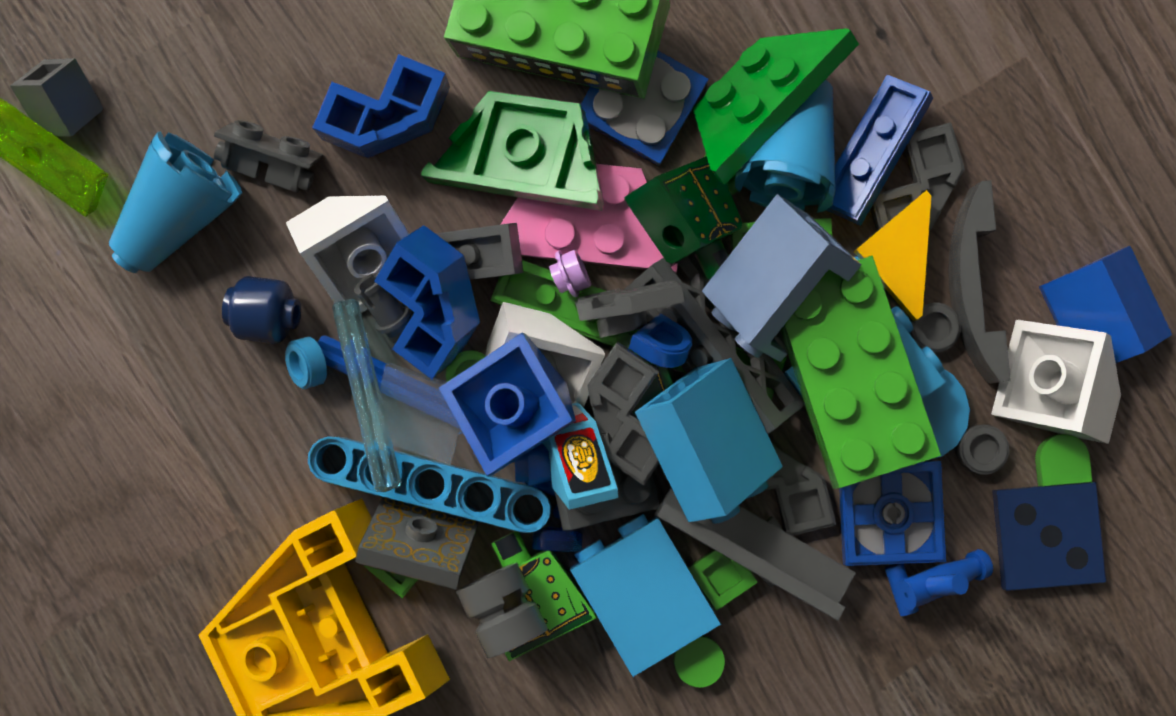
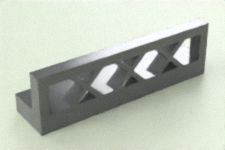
(717, 343)
(768, 554)

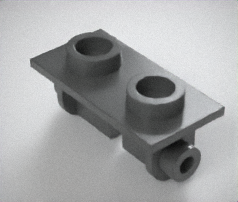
(249, 147)

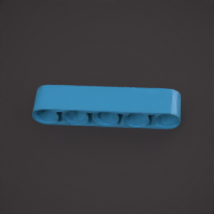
(453, 499)

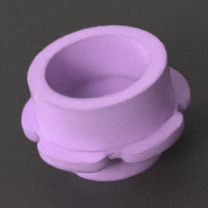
(570, 273)

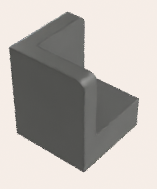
(57, 96)

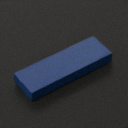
(877, 147)

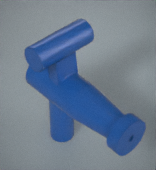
(936, 582)

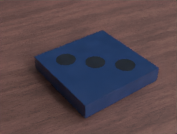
(1049, 536)

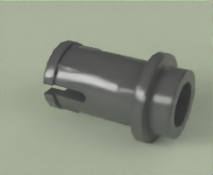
(387, 311)

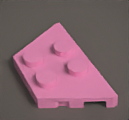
(600, 237)

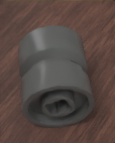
(502, 610)

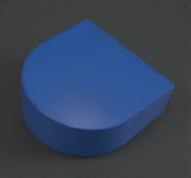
(662, 342)

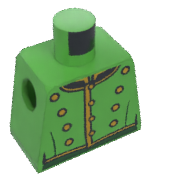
(550, 586)

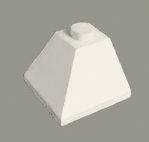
(346, 240)
(563, 347)
(1060, 381)

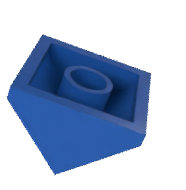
(1109, 299)
(509, 403)

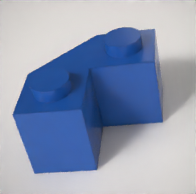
(402, 113)
(436, 286)

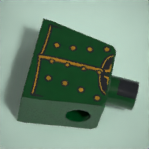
(687, 214)

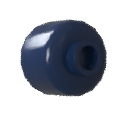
(261, 310)

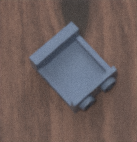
(773, 275)

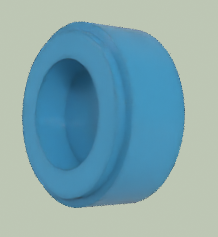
(305, 363)

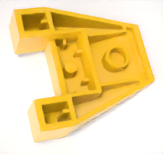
(304, 639)

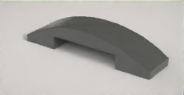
(974, 220)

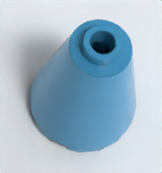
(796, 158)
(169, 203)

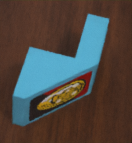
(580, 463)

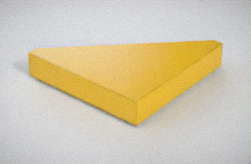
(902, 254)

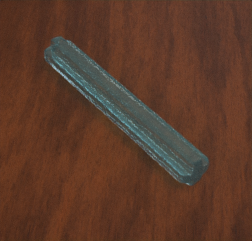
(366, 396)

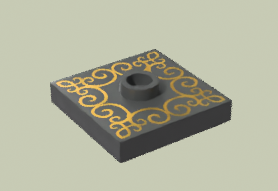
(417, 543)

